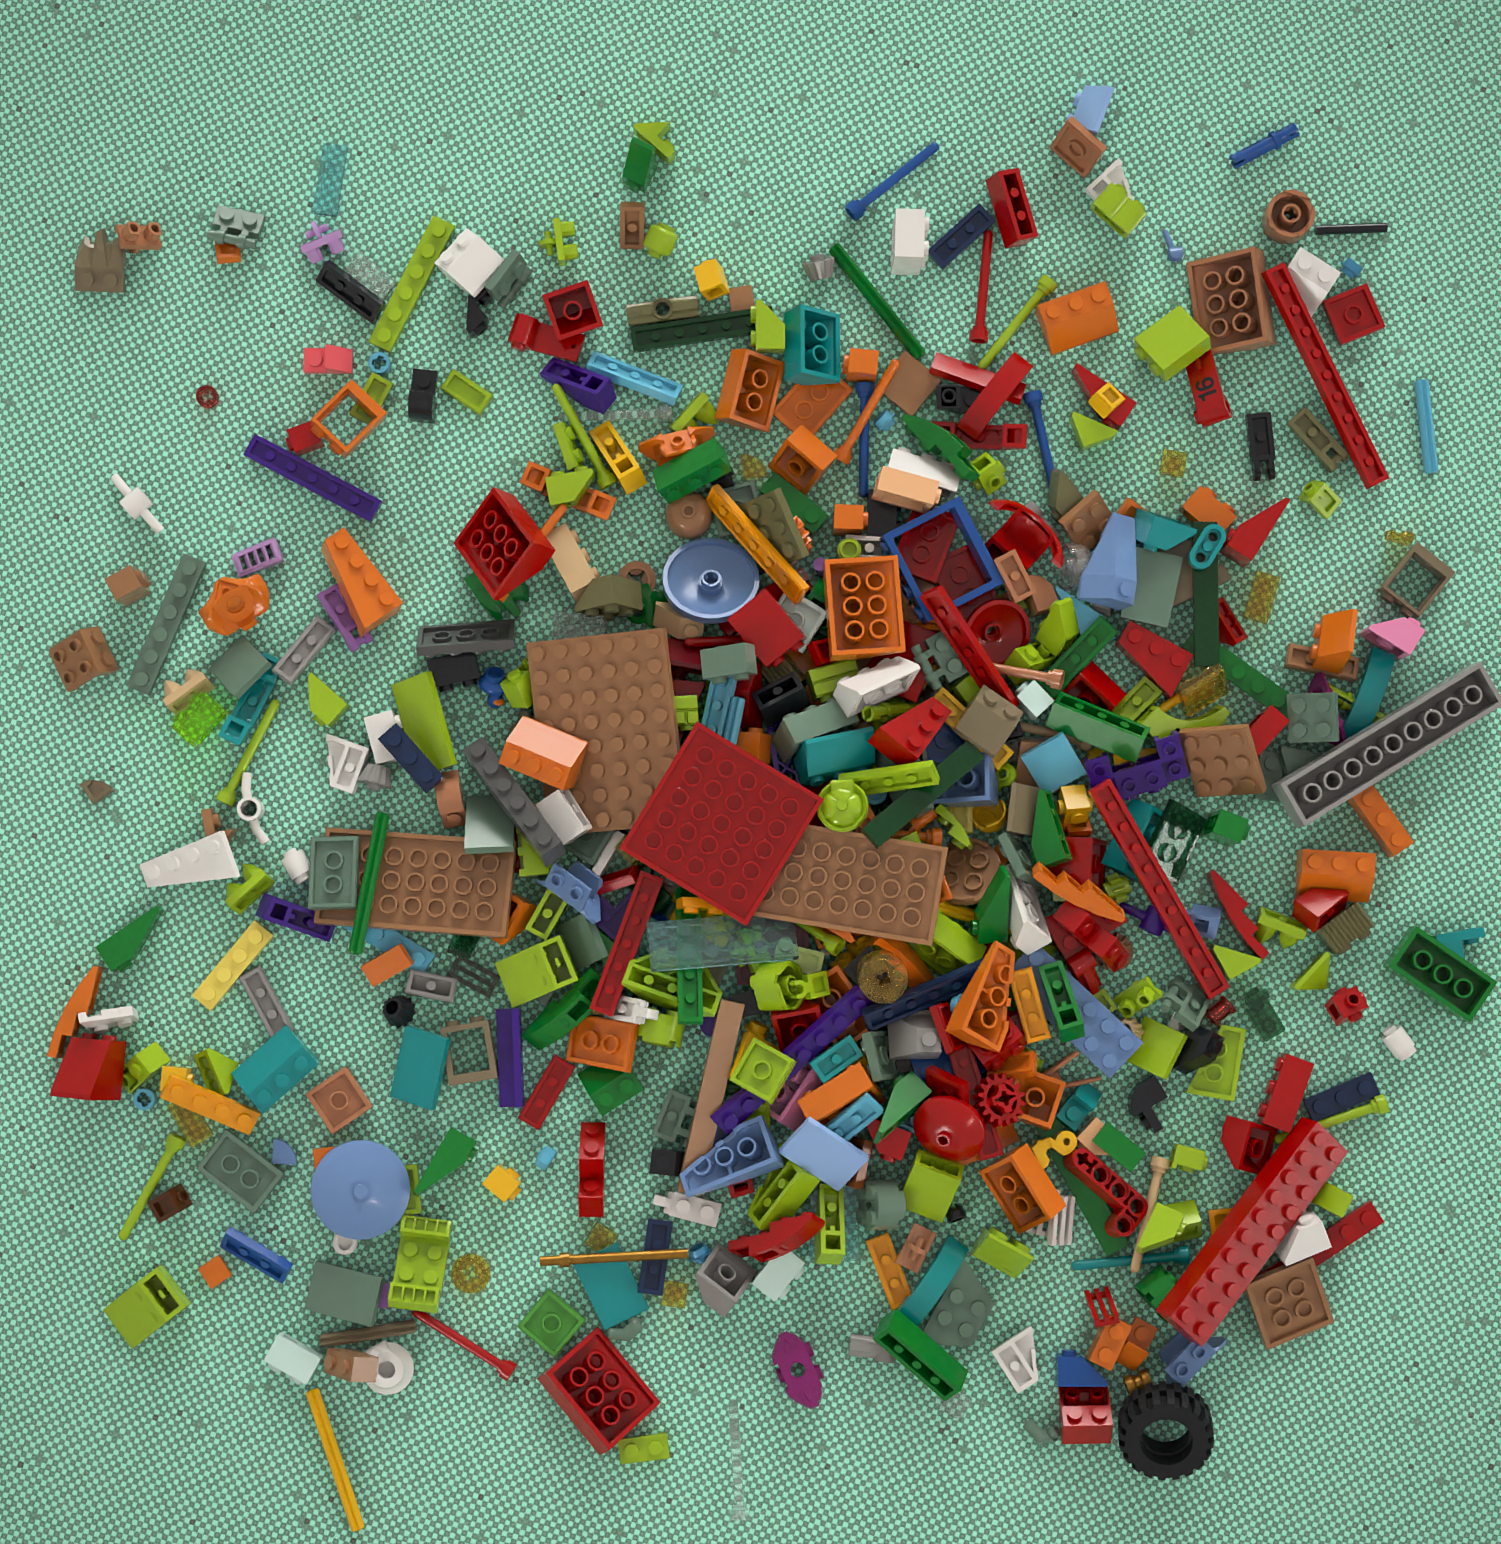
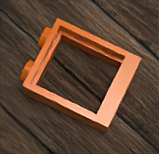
(364, 401)

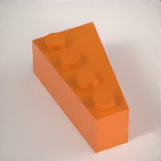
(360, 583)

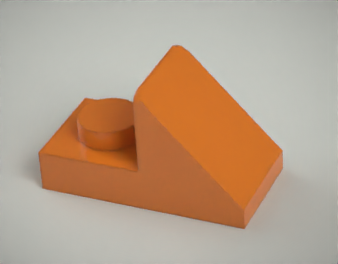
(1136, 1344)

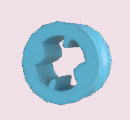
(383, 369)
(150, 1093)

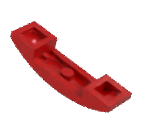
(994, 396)
(993, 436)

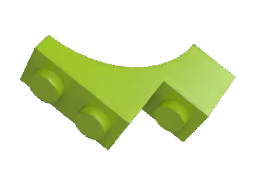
(1163, 724)

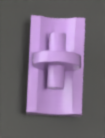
(312, 248)

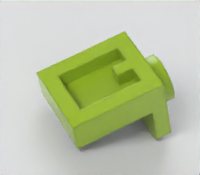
(1320, 497)

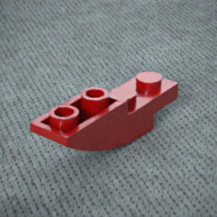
(781, 1239)

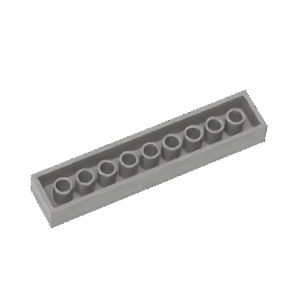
(1387, 744)

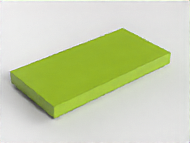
(424, 718)

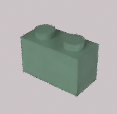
(728, 662)

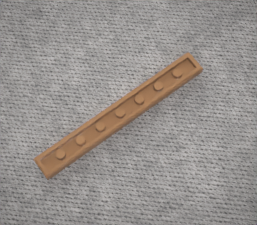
(713, 1082)

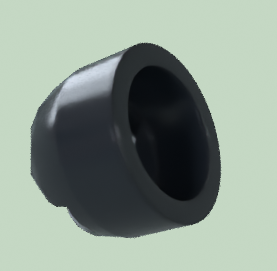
(955, 1214)

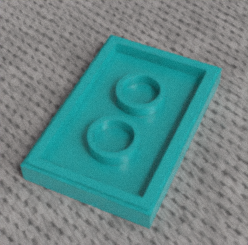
(420, 1067)
(611, 1289)

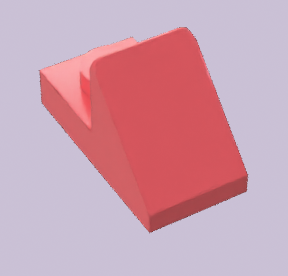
(328, 360)

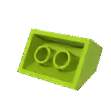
(951, 947)

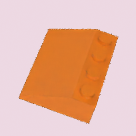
(863, 607)

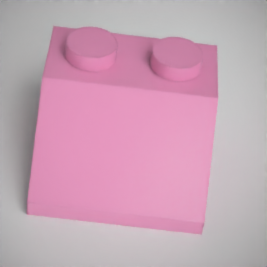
(1395, 636)

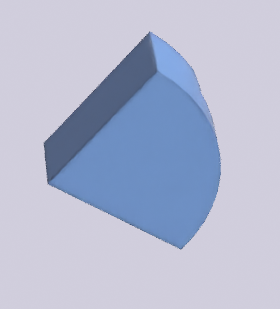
(283, 1153)

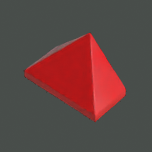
(1229, 628)

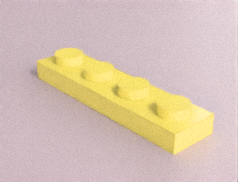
(233, 965)

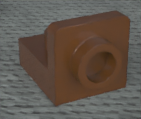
(170, 1203)

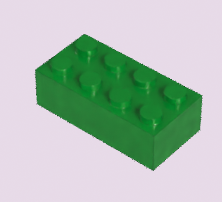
(1440, 974)

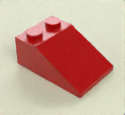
(1249, 536)

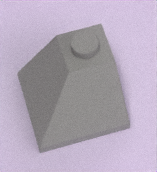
(914, 1037)
(723, 1279)

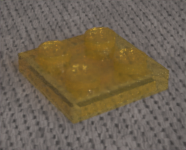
(1203, 689)

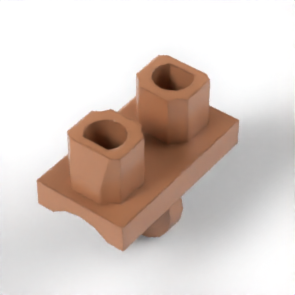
(139, 237)
(915, 1247)

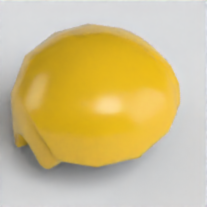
(990, 818)

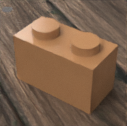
(128, 585)
(351, 1365)

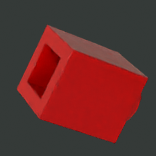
(303, 440)

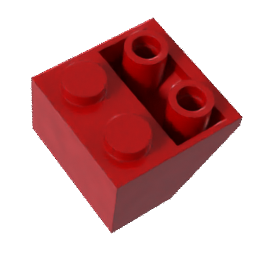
(1085, 1415)

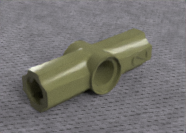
(678, 308)

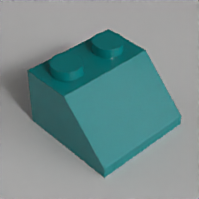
(1160, 532)

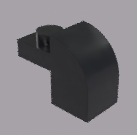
(422, 398)
(1142, 1098)

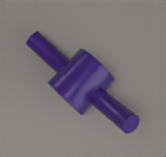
(1149, 919)

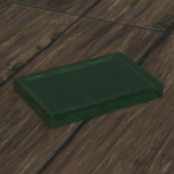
(1176, 838)

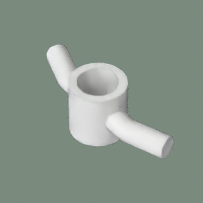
(136, 503)
(253, 820)

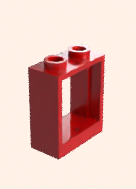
(1266, 727)

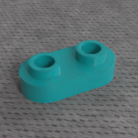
(1207, 548)

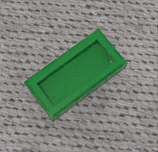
(1118, 1146)

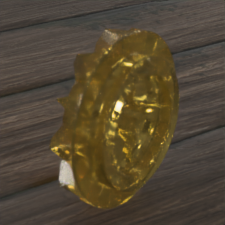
(481, 1269)

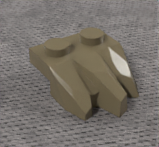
(100, 265)

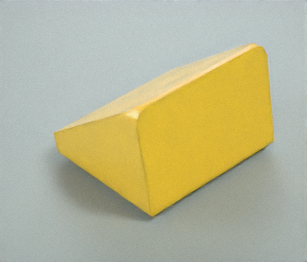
(1106, 400)

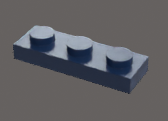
(961, 236)
(411, 758)
(1341, 1096)
(653, 1271)

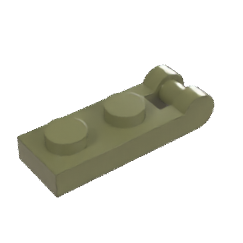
(1317, 439)

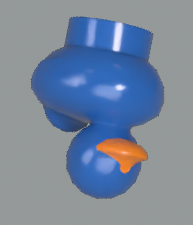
(490, 684)

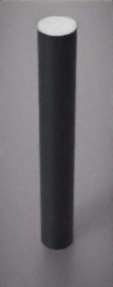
(1350, 228)

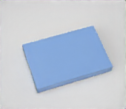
(823, 1153)

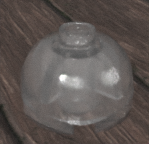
(1075, 561)

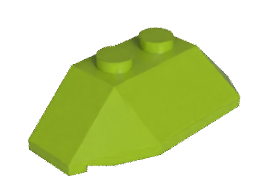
(661, 986)

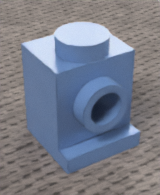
(1205, 919)

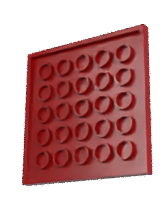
(721, 823)

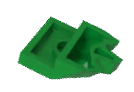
(493, 607)

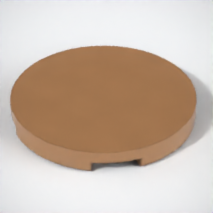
(970, 871)

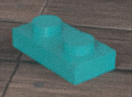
(835, 1058)

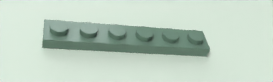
(166, 624)

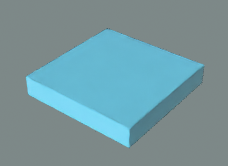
(1053, 763)

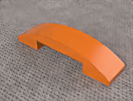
(592, 502)

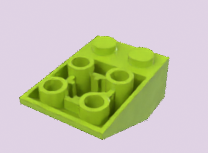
(537, 971)
(1001, 1253)
(147, 1306)

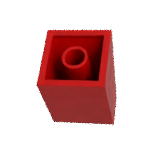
(768, 628)
(1086, 861)
(91, 1069)

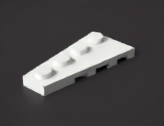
(196, 862)

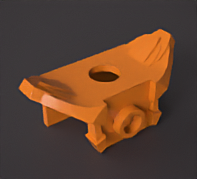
(671, 445)

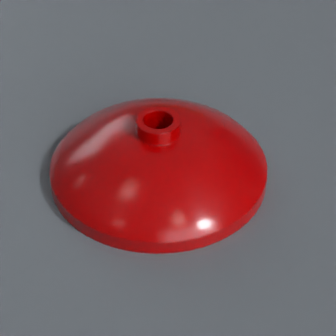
(1008, 624)
(950, 1119)

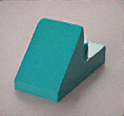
(1454, 939)
(1077, 1106)

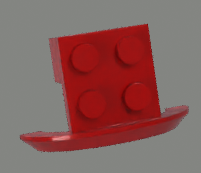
(1025, 534)

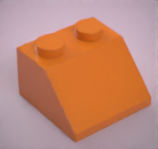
(802, 460)
(1333, 640)

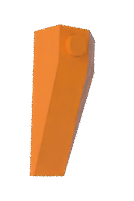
(982, 1009)

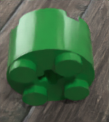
(1155, 1287)

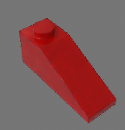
(1090, 385)

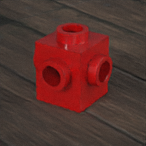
(1346, 1005)

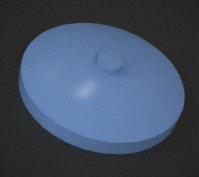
(710, 580)
(360, 1189)

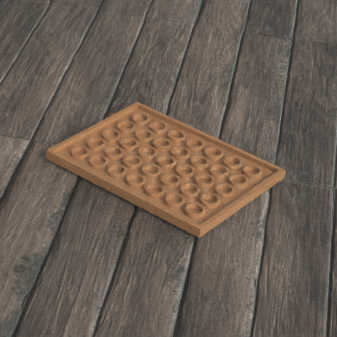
(620, 701)

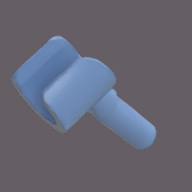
(1174, 253)

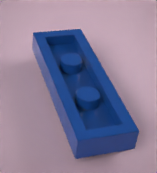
(256, 1255)

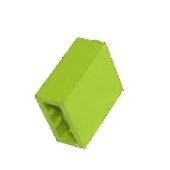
(1172, 343)
(931, 1185)

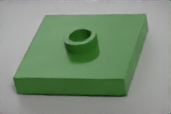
(551, 1322)

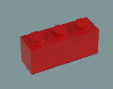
(1011, 208)
(1285, 1092)

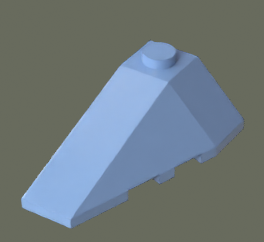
(1112, 570)
(975, 789)
(738, 1157)

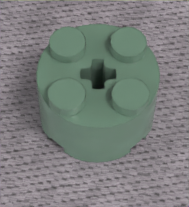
(880, 1205)

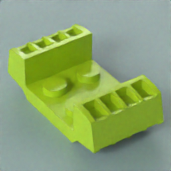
(420, 1264)

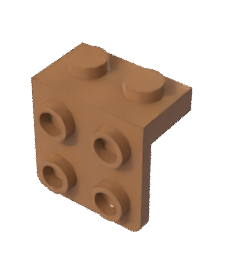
(82, 657)

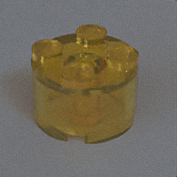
(887, 989)

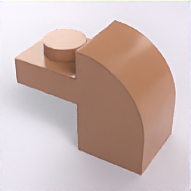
(1041, 600)
(450, 800)

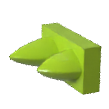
(700, 409)
(256, 883)
(1271, 921)

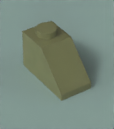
(1061, 494)

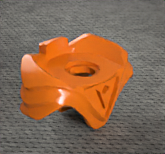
(235, 604)

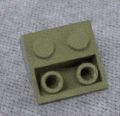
(611, 597)

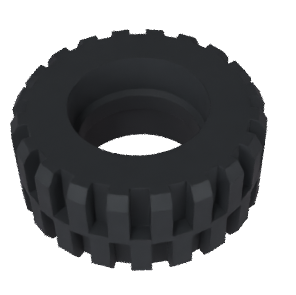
(1167, 1458)

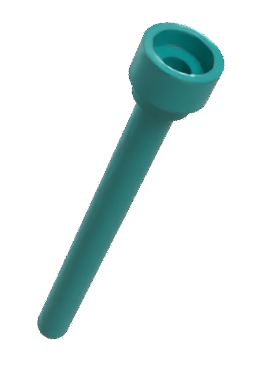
(1178, 1255)

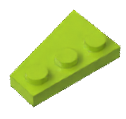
(1221, 1076)

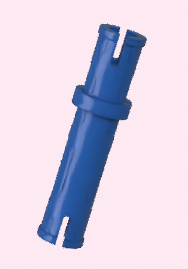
(1272, 141)

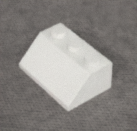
(926, 467)
(875, 684)
(1026, 917)

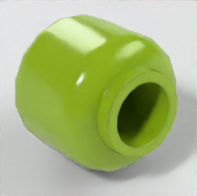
(660, 240)

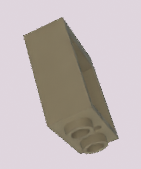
(1430, 563)
(475, 1022)

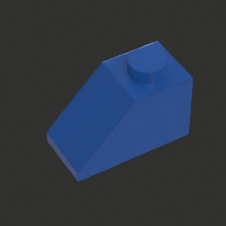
(1076, 1371)

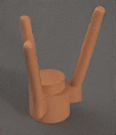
(1053, 1071)

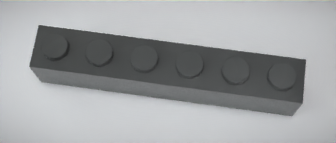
(514, 802)

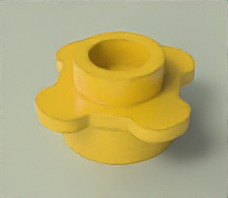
(756, 1028)

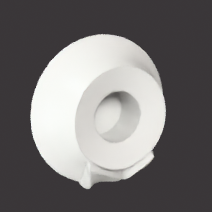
(394, 1368)

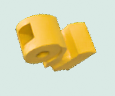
(1063, 1143)

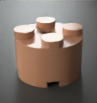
(1301, 217)

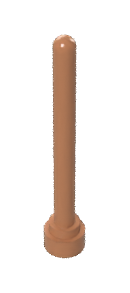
(1053, 678)

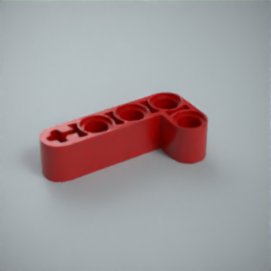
(1103, 1188)

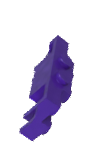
(1147, 774)

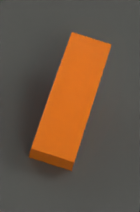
(1085, 896)
(917, 970)
(81, 1001)

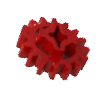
(995, 1088)

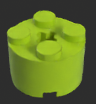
(772, 985)
(662, 1031)

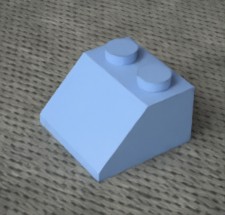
(1092, 106)

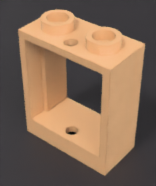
(906, 490)

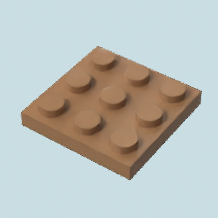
(1222, 760)
(1288, 1302)

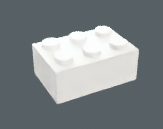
(909, 241)

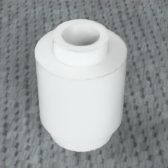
(296, 865)
(1398, 1042)

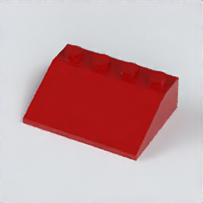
(503, 544)
(599, 1391)

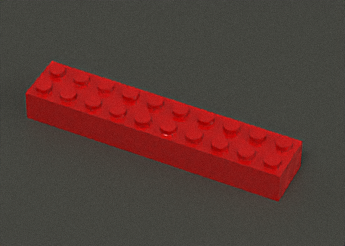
(1252, 1231)

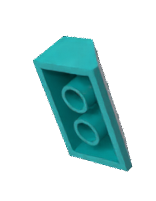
(811, 346)
(830, 755)
(1146, 818)
(275, 1068)

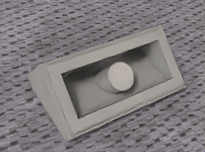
(431, 986)

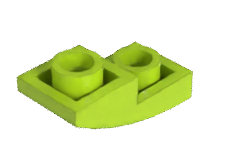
(957, 832)

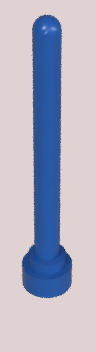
(856, 208)
(864, 392)
(1033, 400)

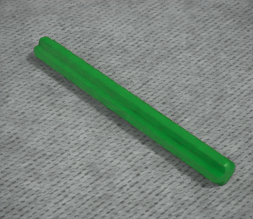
(877, 301)
(368, 883)

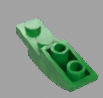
(943, 443)
(564, 1015)

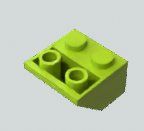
(769, 330)

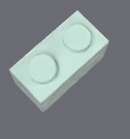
(1032, 699)
(777, 1274)
(293, 1359)

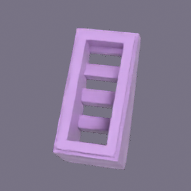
(278, 557)

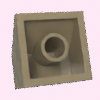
(988, 721)
(1021, 810)

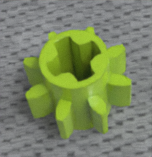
(1117, 887)

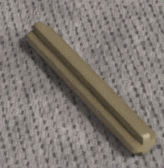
(368, 1333)

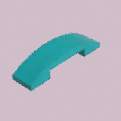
(1370, 691)
(250, 706)
(934, 1280)

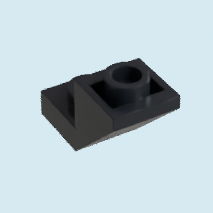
(476, 319)
(954, 398)

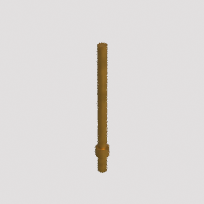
(565, 1259)

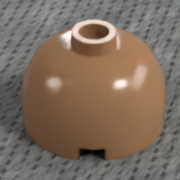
(689, 516)

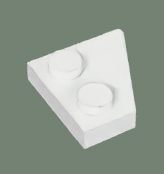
(345, 763)
(109, 1018)

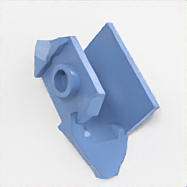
(576, 887)
(1187, 1358)

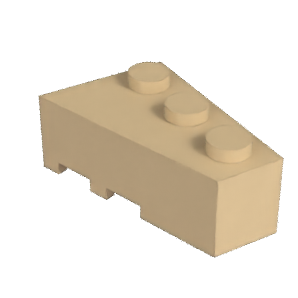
(571, 560)

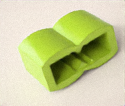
(1118, 209)

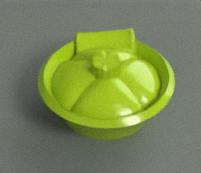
(843, 805)

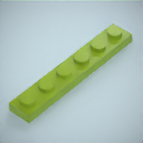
(411, 284)

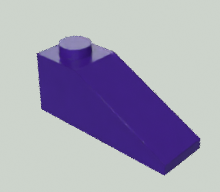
(580, 384)
(292, 916)

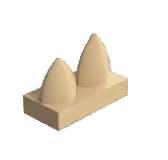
(178, 696)

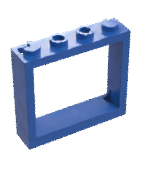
(973, 541)

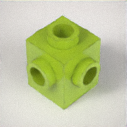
(990, 472)

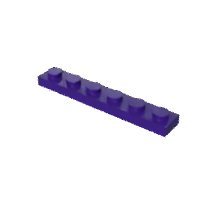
(312, 478)

